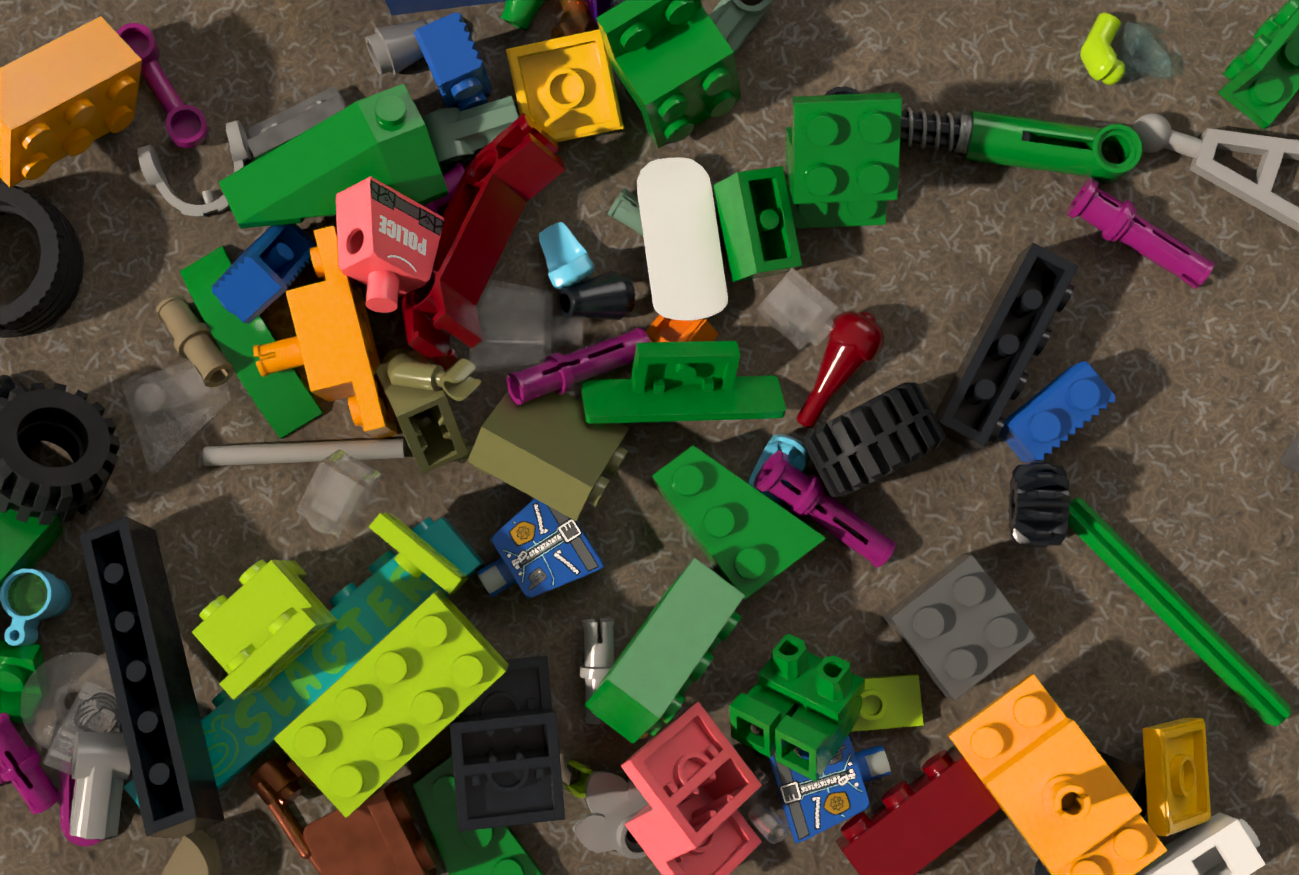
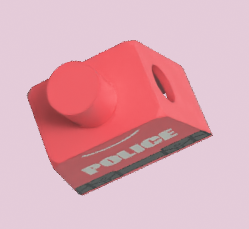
(385, 241)

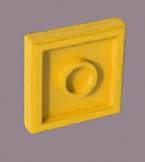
(567, 85)
(1176, 775)

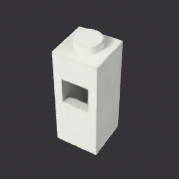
(1210, 848)

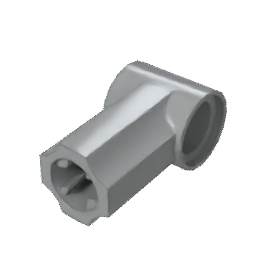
(99, 771)

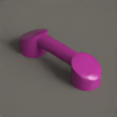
(180, 123)

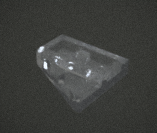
(172, 410)

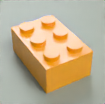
(65, 99)

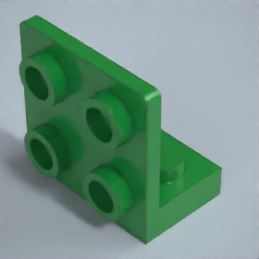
(1268, 71)

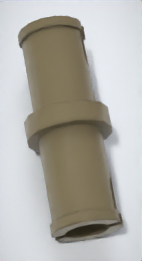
(194, 341)

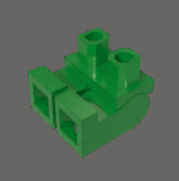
(801, 705)

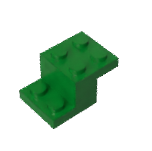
(671, 64)
(843, 158)

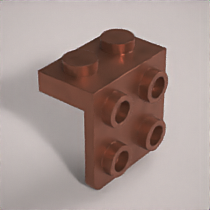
(372, 839)

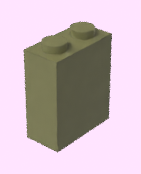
(550, 451)

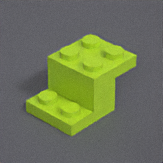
(262, 625)

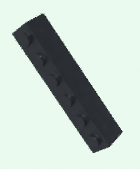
(151, 680)

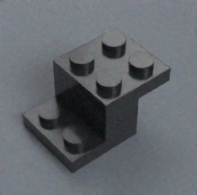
(509, 752)

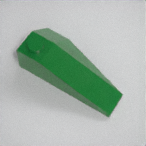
(369, 138)

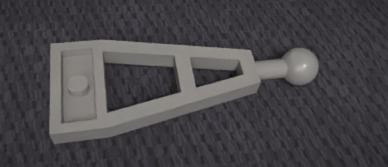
(1157, 134)

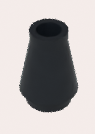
(601, 297)

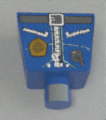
(539, 552)
(836, 795)

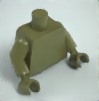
(422, 407)

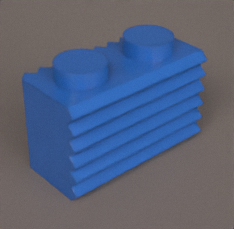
(454, 62)
(264, 271)
(1056, 412)

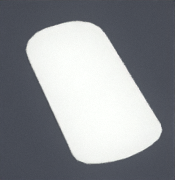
(681, 239)

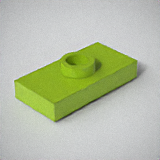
(416, 554)
(890, 703)

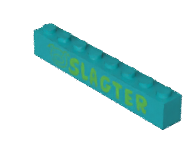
(365, 615)

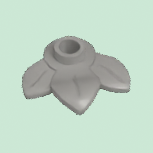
(611, 806)

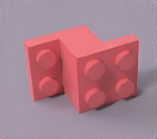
(693, 798)

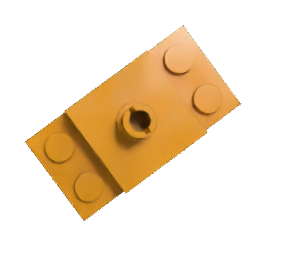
(333, 342)
(1055, 785)

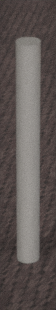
(302, 451)

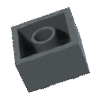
(959, 626)

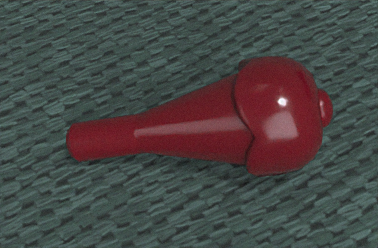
(849, 348)

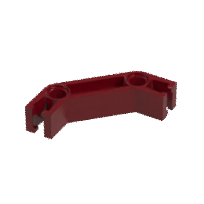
(474, 236)

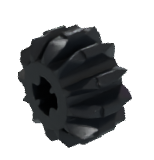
(1039, 504)

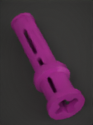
(1122, 223)
(803, 501)

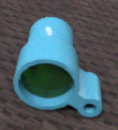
(30, 598)

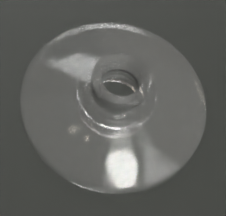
(49, 685)

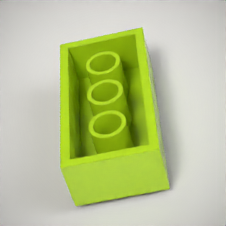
(392, 703)

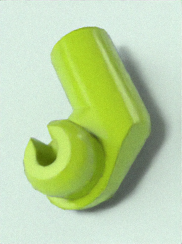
(1098, 53)

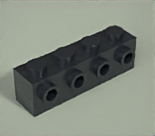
(1004, 345)

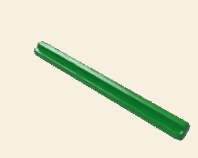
(1177, 614)

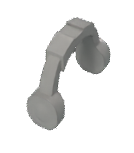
(155, 176)

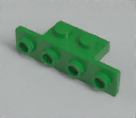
(683, 385)

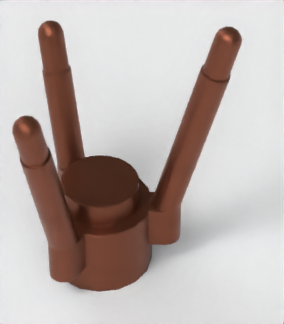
(279, 787)

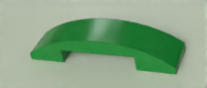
(280, 395)

